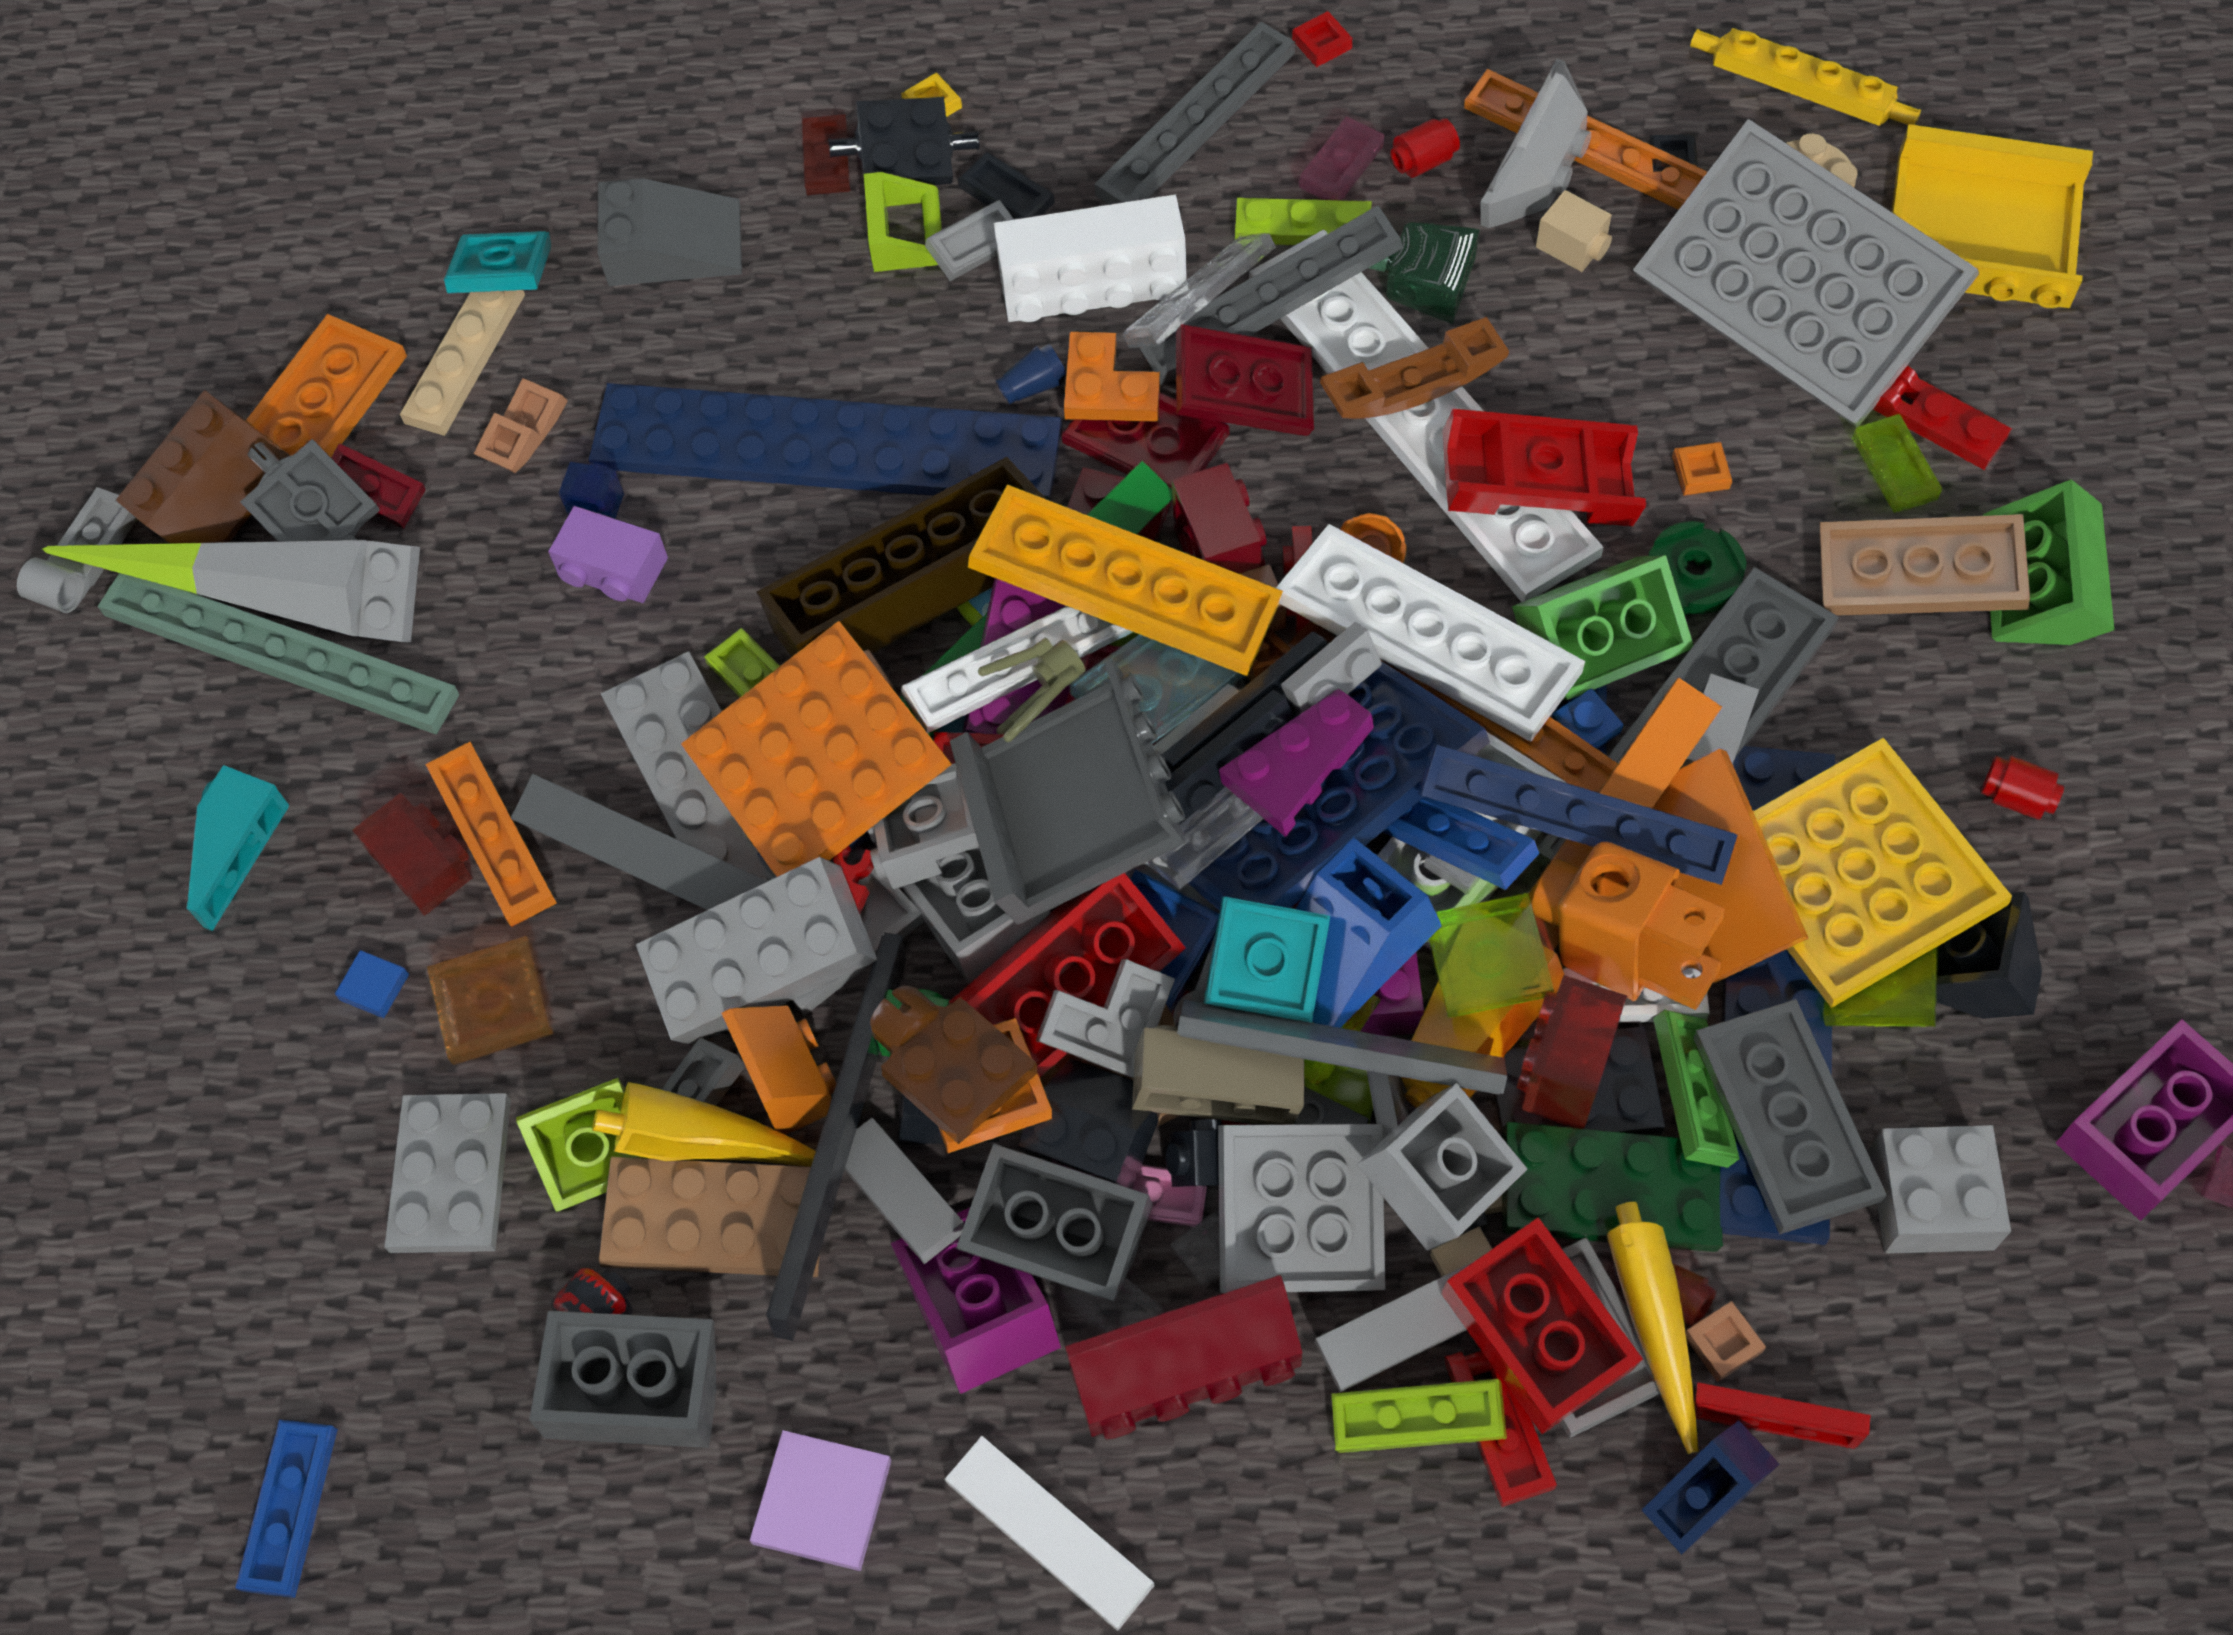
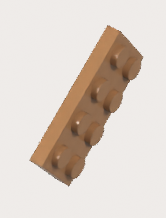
(1924, 565)
(700, 1215)

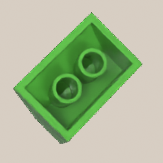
(2064, 569)
(1612, 620)

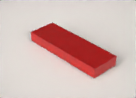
(1781, 1416)

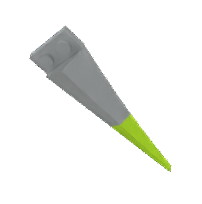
(328, 584)

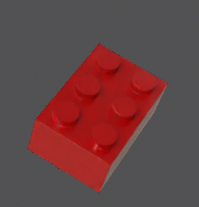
(1540, 1325)

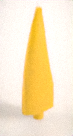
(681, 1128)
(1656, 1313)

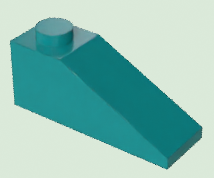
(229, 834)

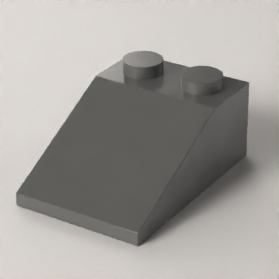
(666, 232)

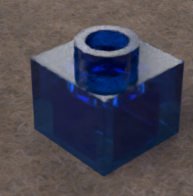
(592, 489)

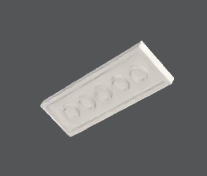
(1432, 632)

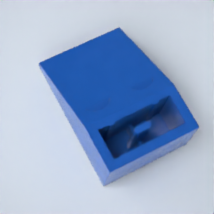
(1372, 928)

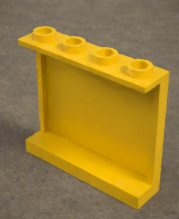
(1999, 207)

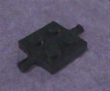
(905, 139)

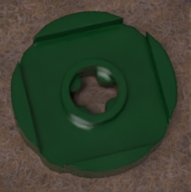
(1716, 551)

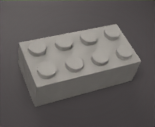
(756, 950)

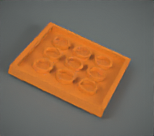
(815, 753)

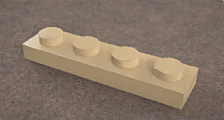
(460, 360)

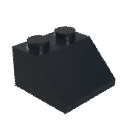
(1092, 1125)

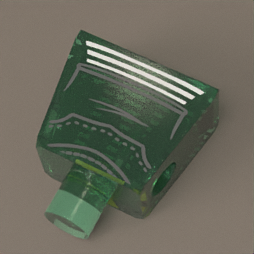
(1431, 268)

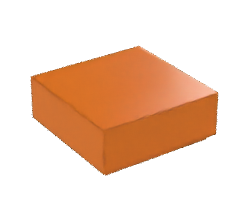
(1702, 468)

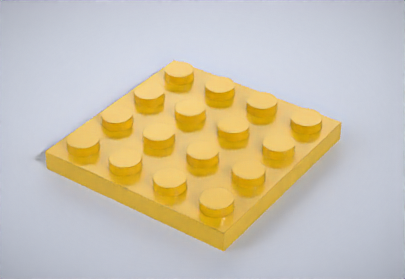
(1873, 871)

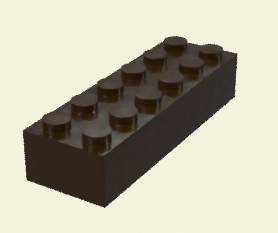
(895, 572)

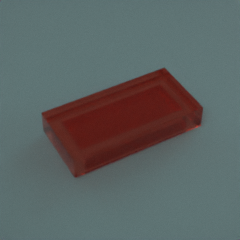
(821, 172)

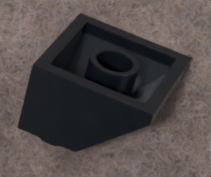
(1992, 965)

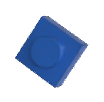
(1589, 719)

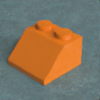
(781, 1064)

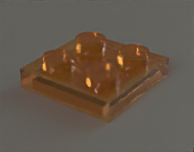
(489, 1000)

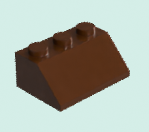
(199, 476)

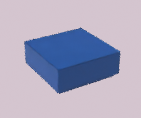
(372, 984)

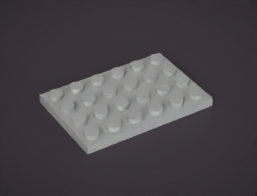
(1805, 272)

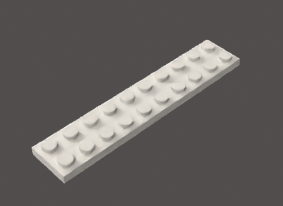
(1356, 325)

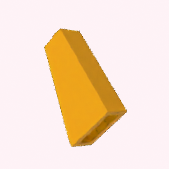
(1481, 1032)

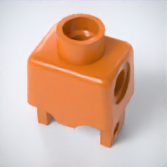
(1628, 925)

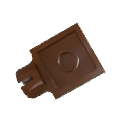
(948, 1060)

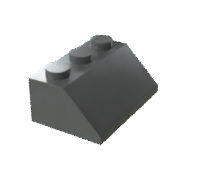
(1055, 1223)
(626, 1379)

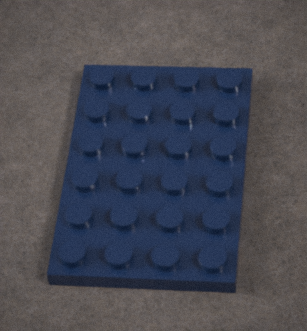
(1355, 801)

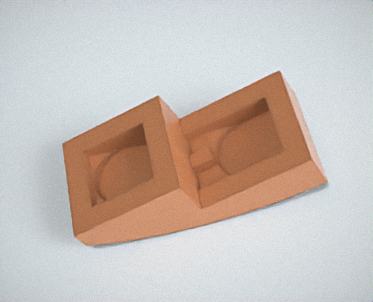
(527, 421)

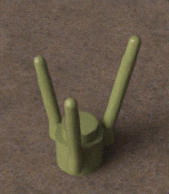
(1055, 670)

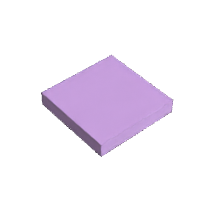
(821, 1500)

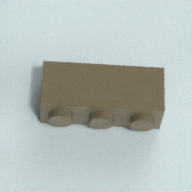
(1215, 1080)

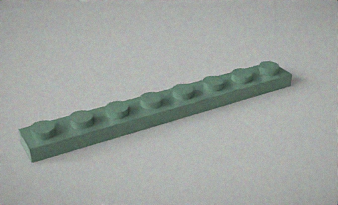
(281, 652)

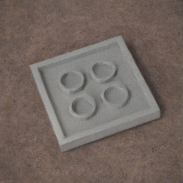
(1299, 1207)

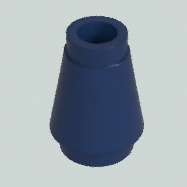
(1032, 374)

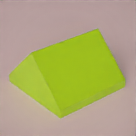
(566, 1150)

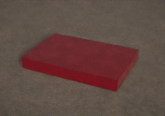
(1244, 380)
(1169, 446)

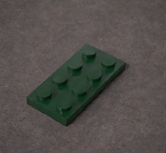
(1584, 1174)

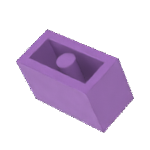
(608, 555)

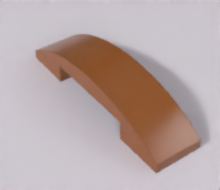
(1418, 377)

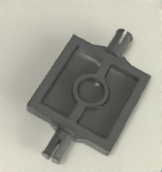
(307, 497)

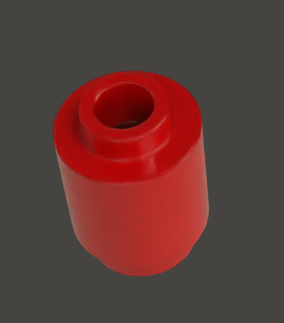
(1425, 147)
(2022, 787)

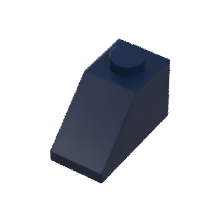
(1710, 1486)

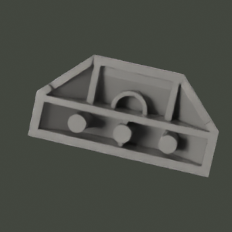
(1541, 152)

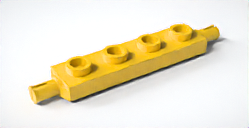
(1806, 76)

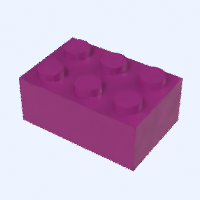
(2156, 1120)

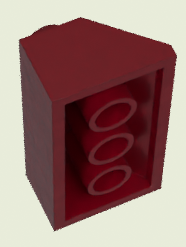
(1185, 1358)

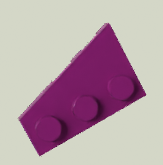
(1295, 759)

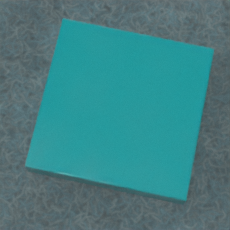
(498, 262)
(1267, 959)

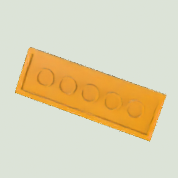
(1125, 579)

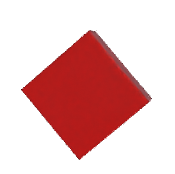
(1322, 39)

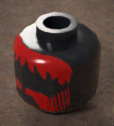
(594, 1293)

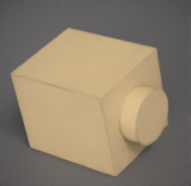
(1574, 231)

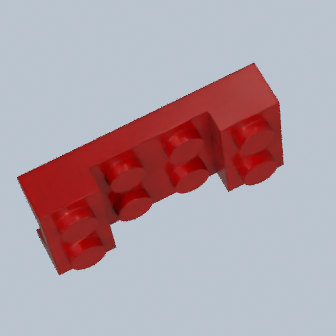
(1540, 465)

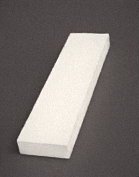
(1050, 1533)

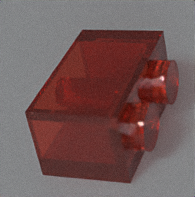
(413, 853)

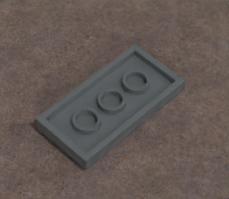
(1789, 1116)

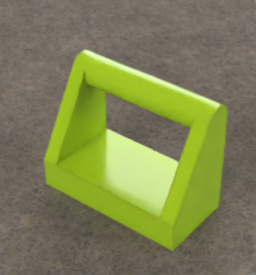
(891, 190)

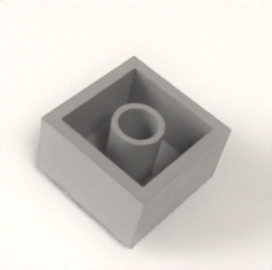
(1442, 1167)
(1940, 1189)

